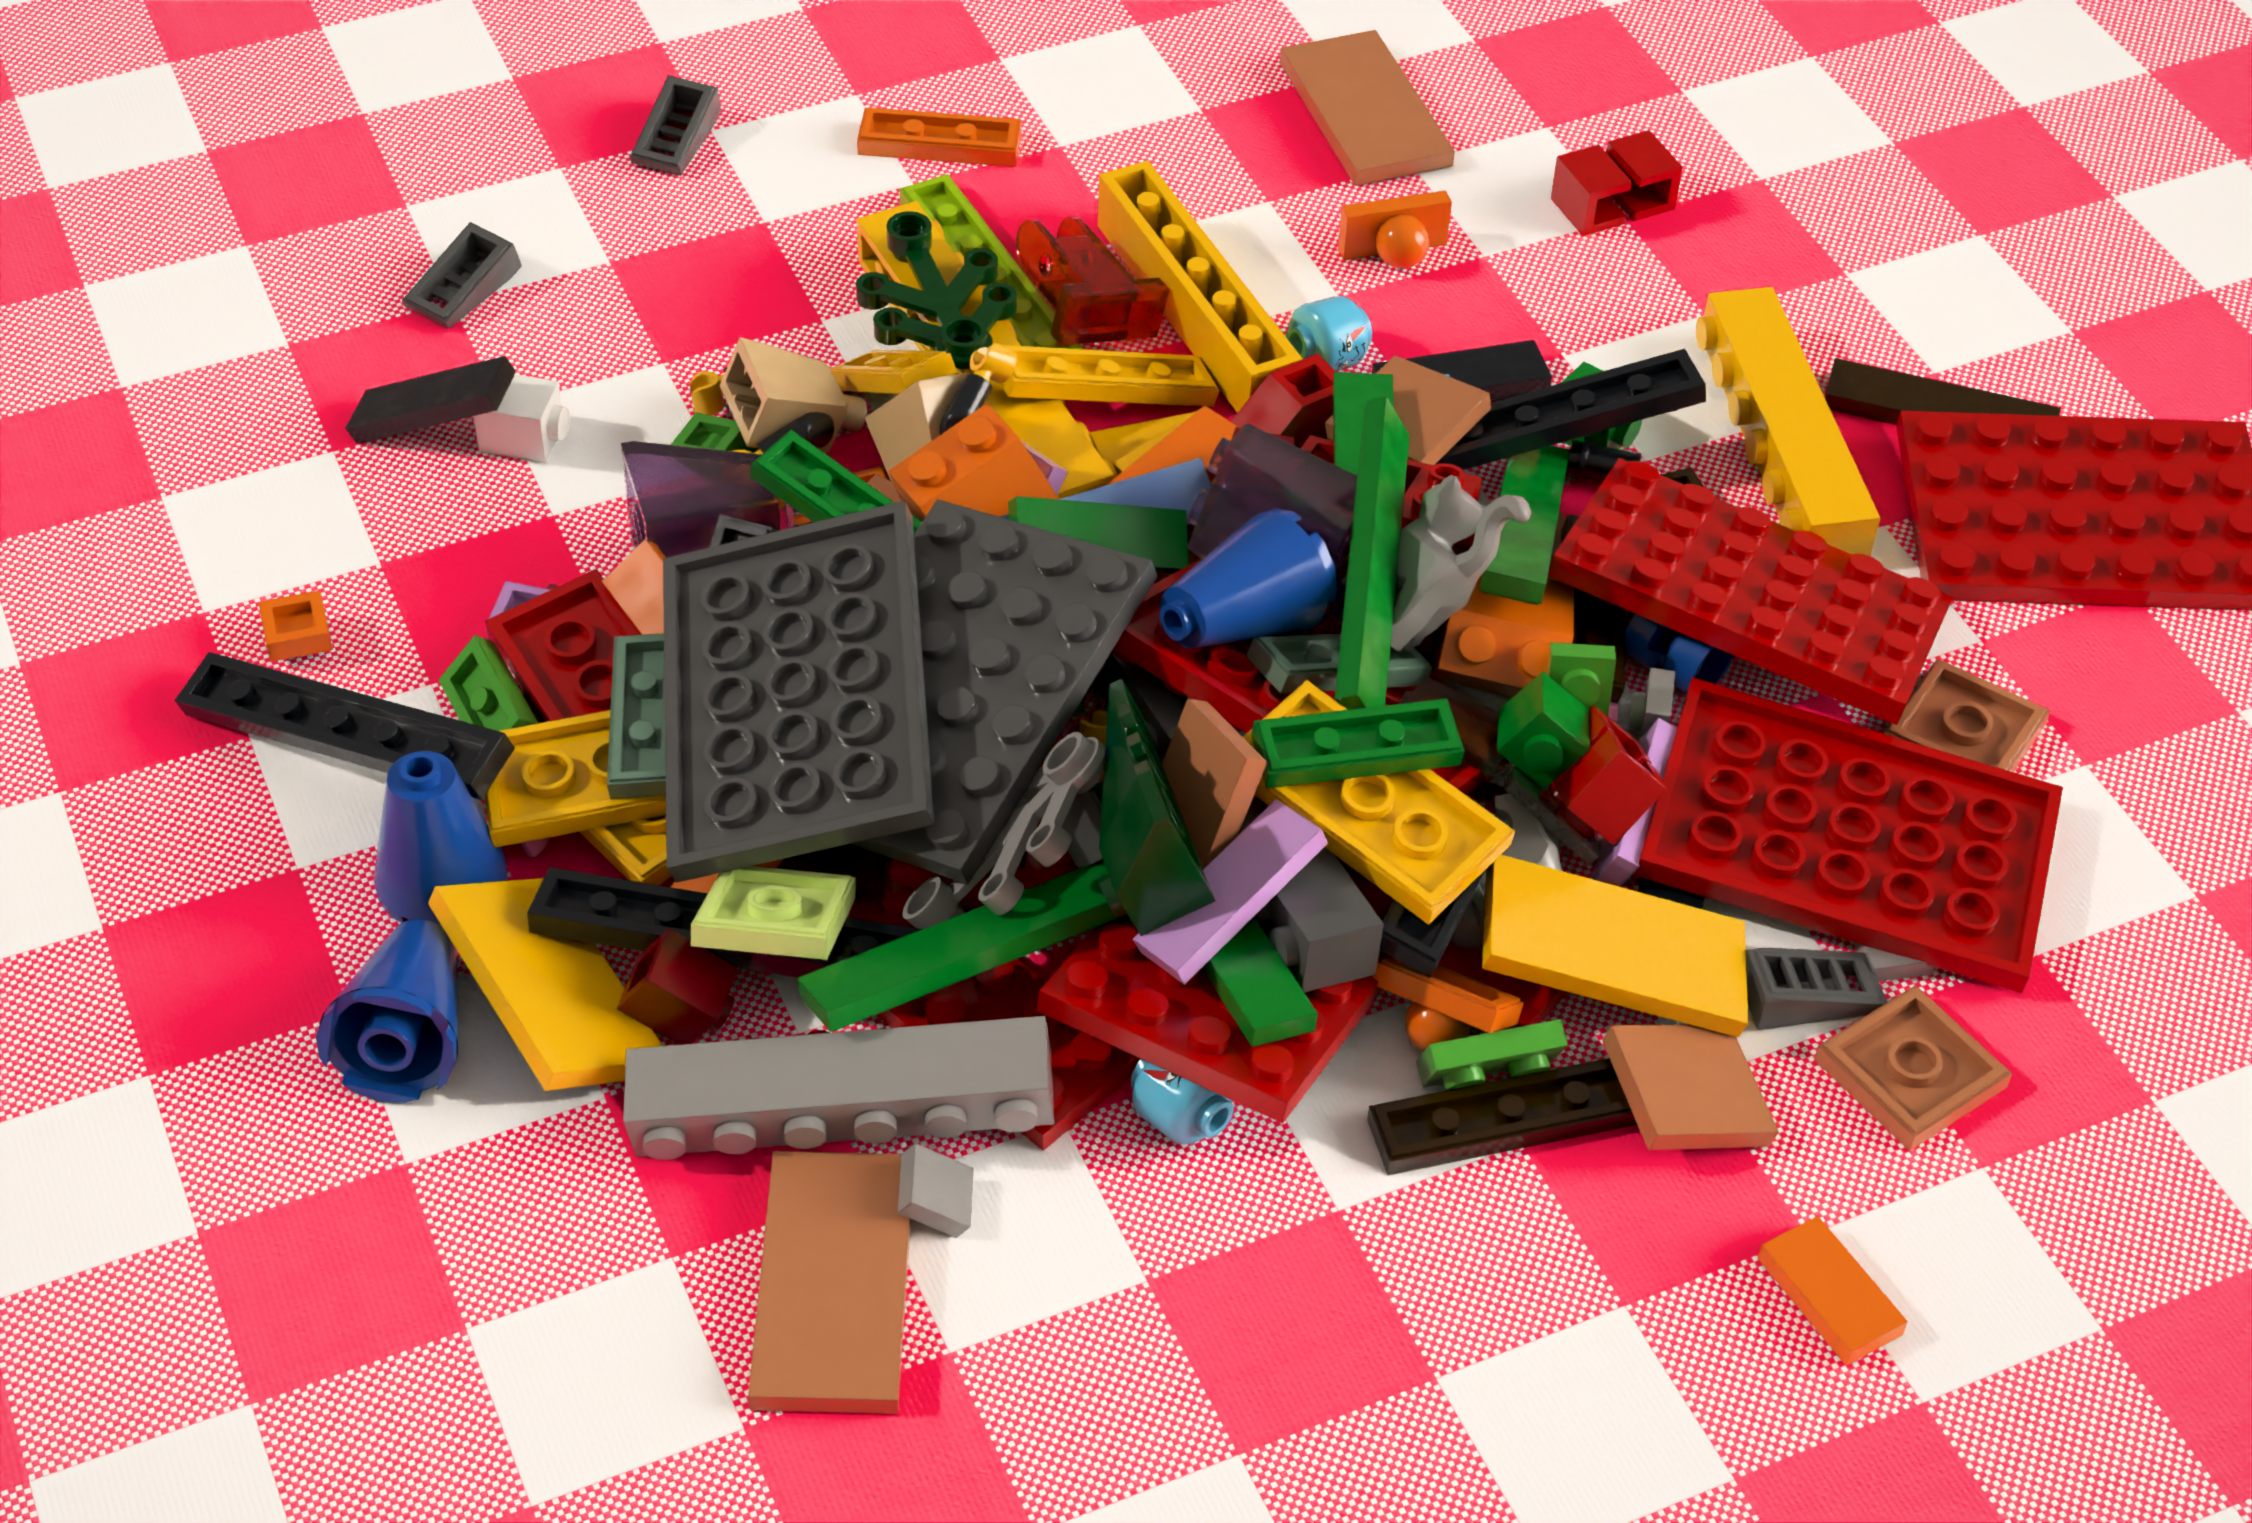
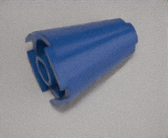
(1253, 585)
(430, 837)
(396, 1017)

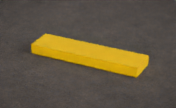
(1110, 377)

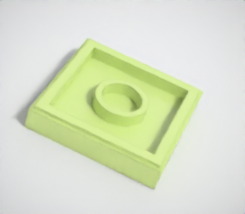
(774, 912)

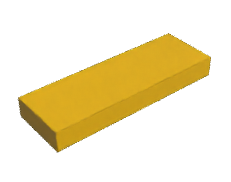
(892, 370)

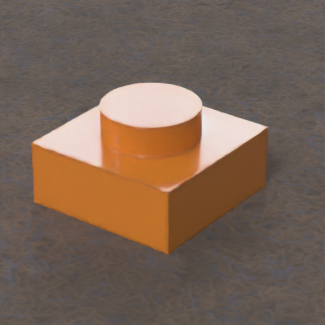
(295, 626)

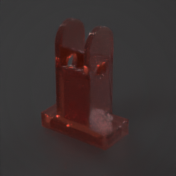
(1088, 285)

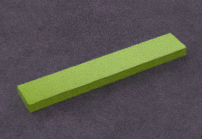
(968, 231)

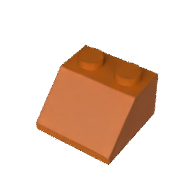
(971, 466)
(1502, 641)

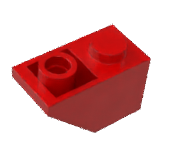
(1292, 401)

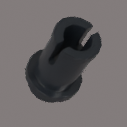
(1594, 460)

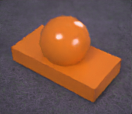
(1395, 228)
(1446, 1003)

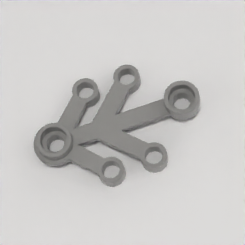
(1068, 770)

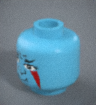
(1332, 329)
(1178, 1106)

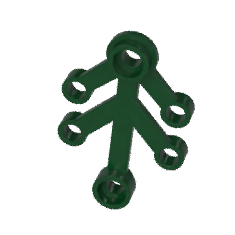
(910, 241)

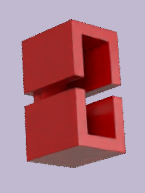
(1631, 170)
(1609, 783)

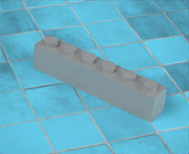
(839, 1087)

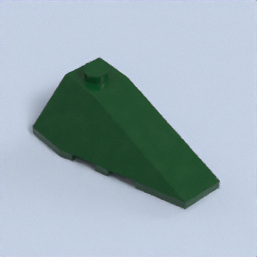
(1142, 830)

